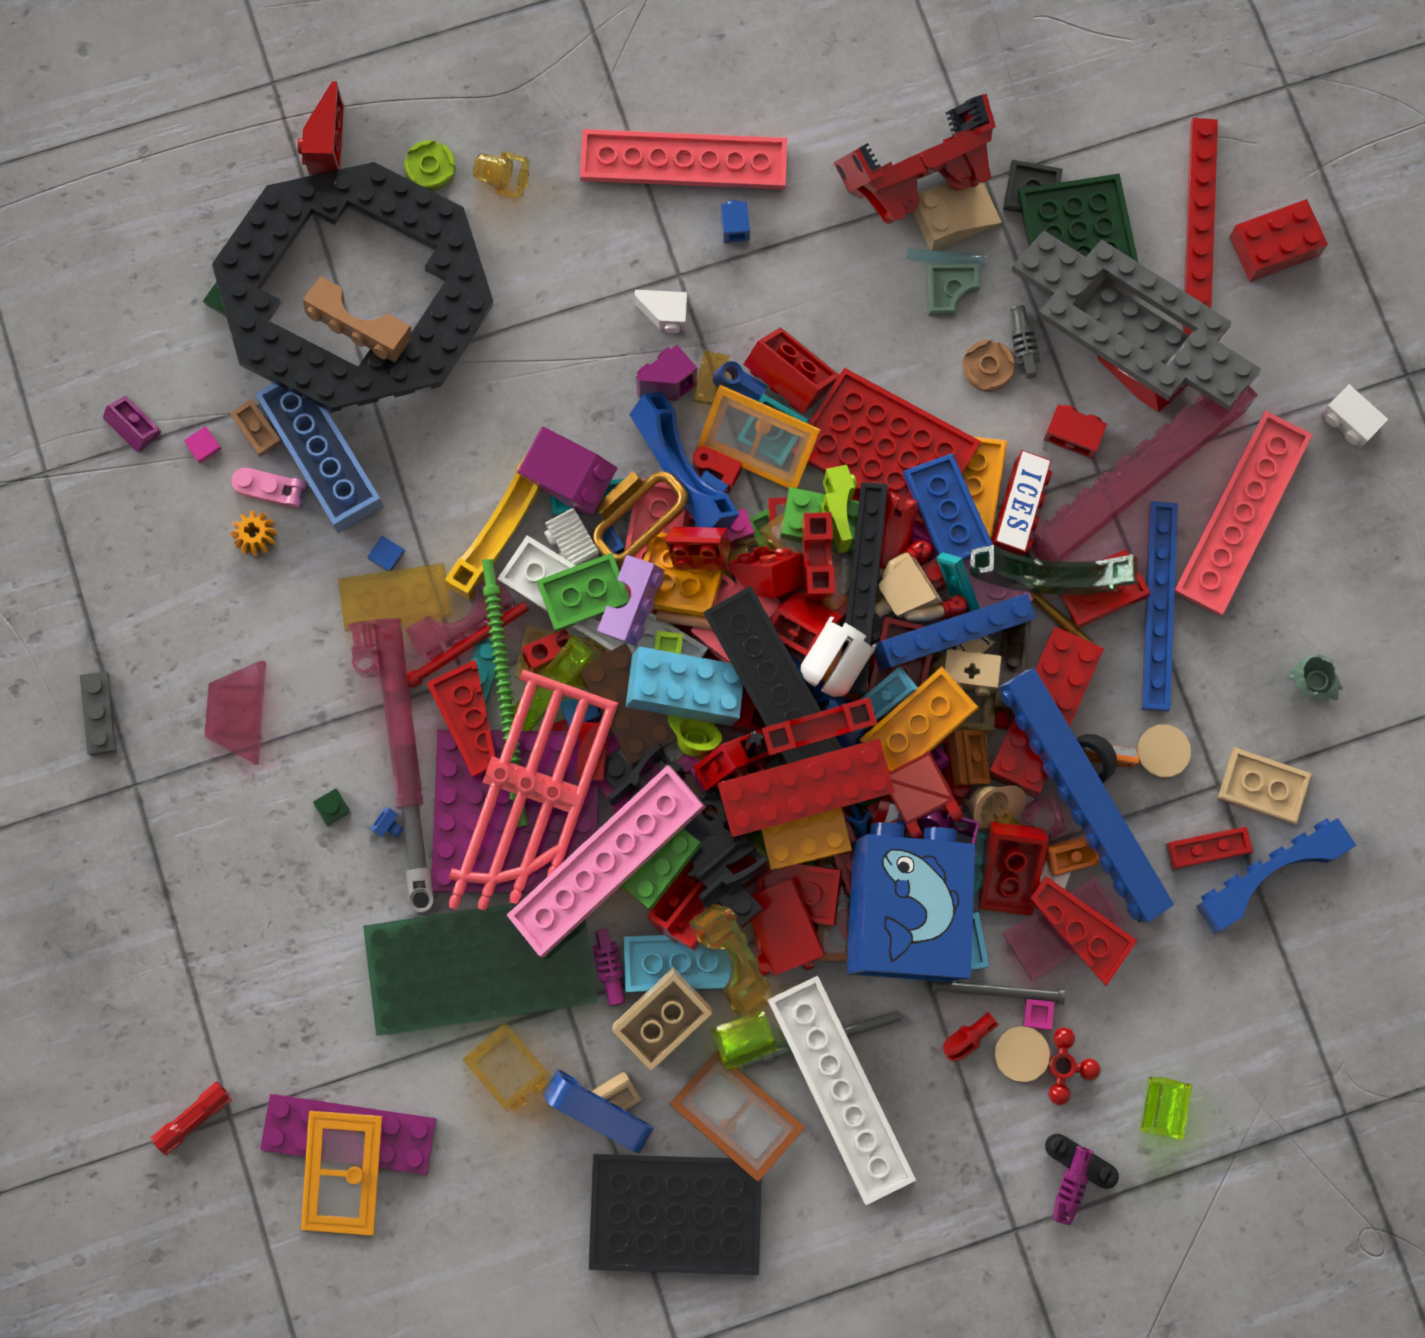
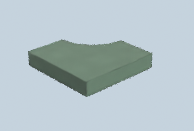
(949, 284)

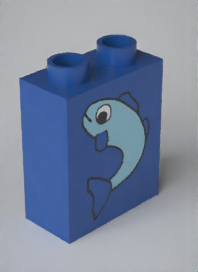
(911, 905)

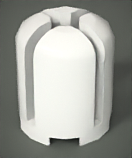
(847, 667)

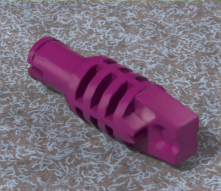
(609, 967)
(1072, 1187)

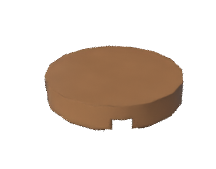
(988, 365)

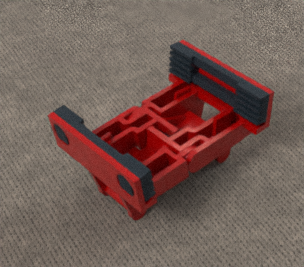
(958, 159)

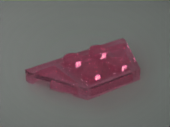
(237, 710)

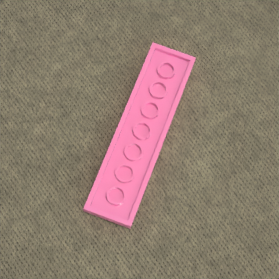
(605, 861)

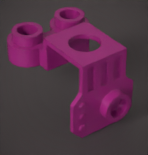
(935, 819)

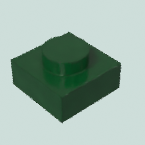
(331, 807)

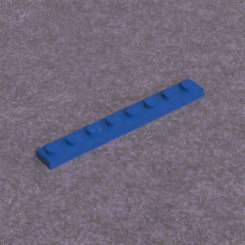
(1159, 606)

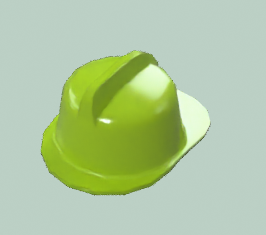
(695, 736)

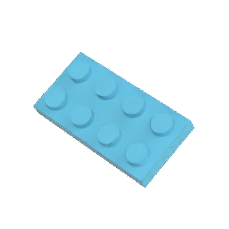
(655, 955)

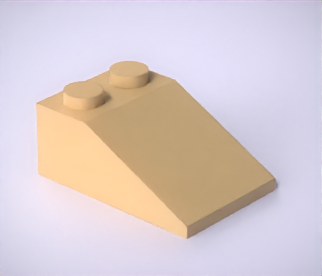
(954, 215)

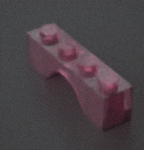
(434, 637)

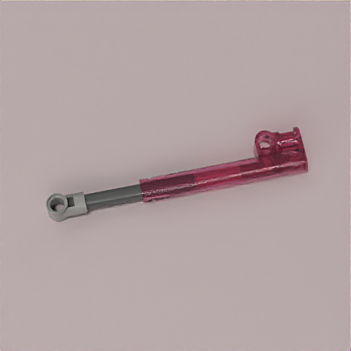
(385, 647)

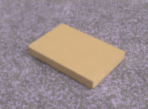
(1264, 786)

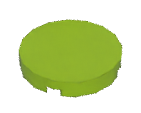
(430, 164)

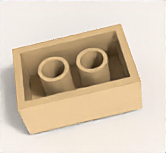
(662, 1019)

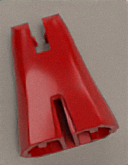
(897, 529)

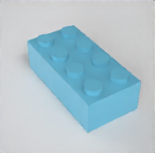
(684, 686)

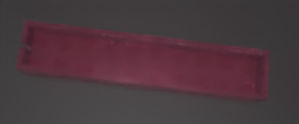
(1135, 476)

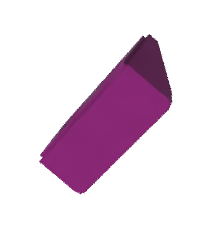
(131, 423)

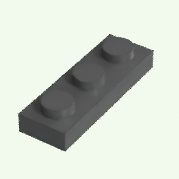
(98, 713)

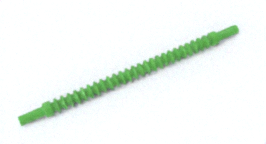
(492, 592)

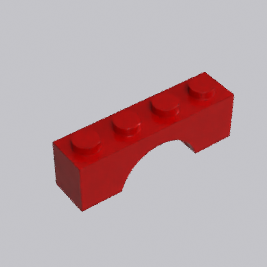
(819, 726)

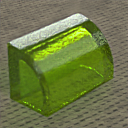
(744, 1039)
(1166, 1108)

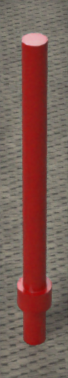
(415, 677)

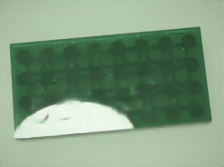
(470, 970)

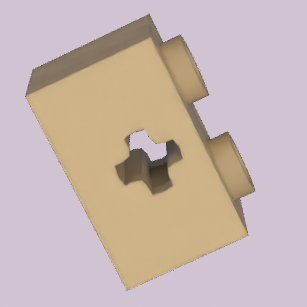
(983, 666)

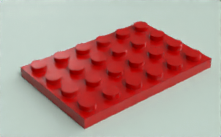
(882, 436)

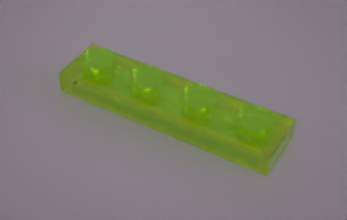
(562, 668)

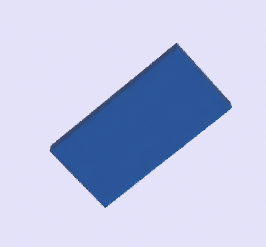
(947, 507)

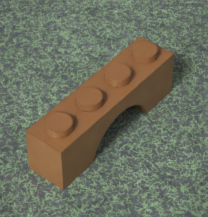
(384, 335)

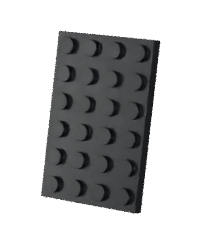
(674, 1215)

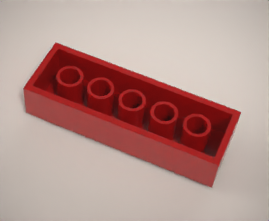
(1066, 671)
(806, 787)

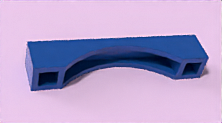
(658, 426)
(954, 631)
(1229, 904)

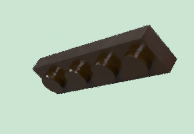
(1013, 659)

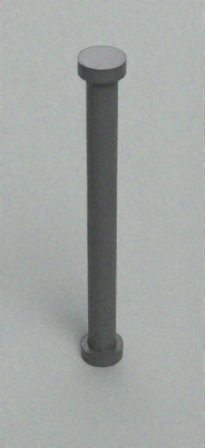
(998, 990)

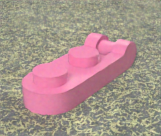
(268, 487)

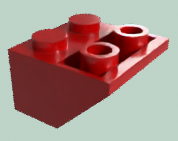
(698, 548)
(769, 571)
(801, 622)

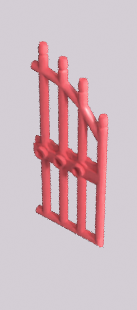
(535, 786)

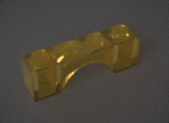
(747, 987)

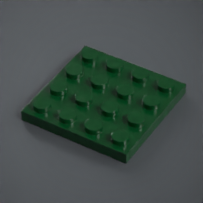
(1079, 213)

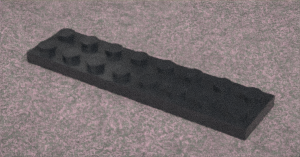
(765, 666)

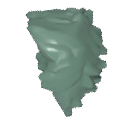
(1316, 678)

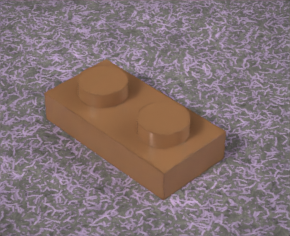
(255, 428)

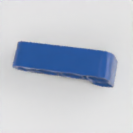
(596, 1112)

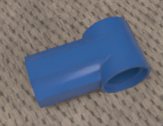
(741, 381)

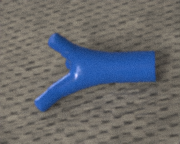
(859, 822)

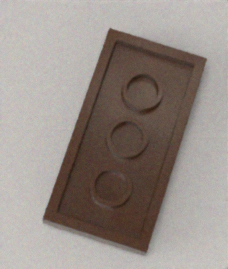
(633, 728)

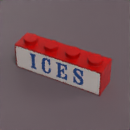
(1021, 503)

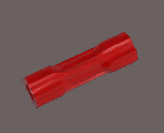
(175, 1132)

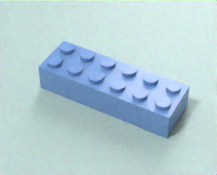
(321, 456)

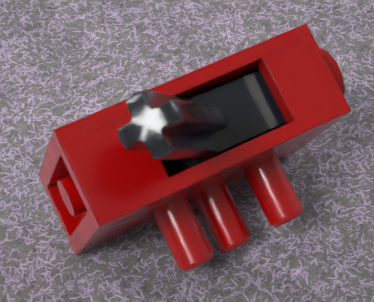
(734, 760)

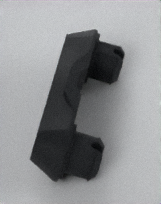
(1099, 1170)

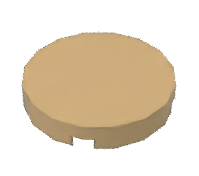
(1163, 751)
(1021, 1054)

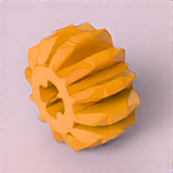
(246, 527)

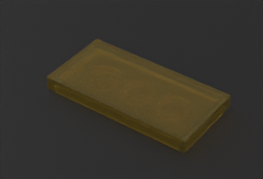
(396, 594)

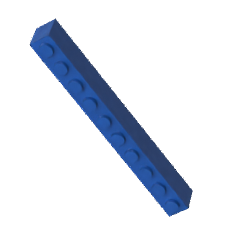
(1086, 796)

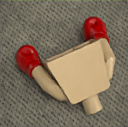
(910, 591)

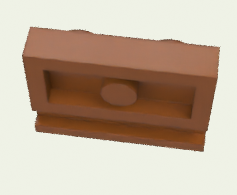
(969, 758)

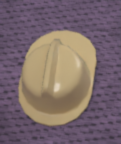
(987, 801)

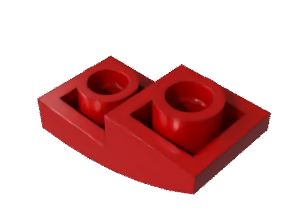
(586, 739)

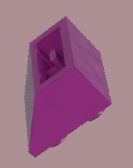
(669, 374)

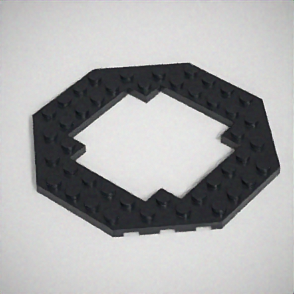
(309, 369)

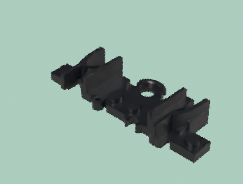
(718, 847)

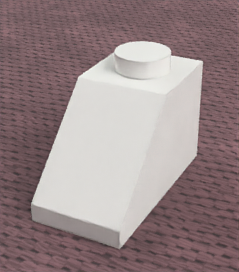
(664, 309)

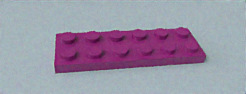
(404, 1137)

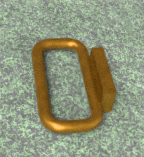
(623, 498)

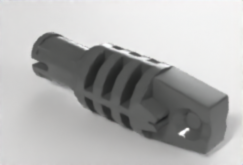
(1024, 341)

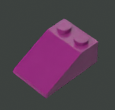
(567, 471)

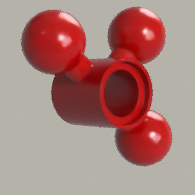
(1088, 1069)

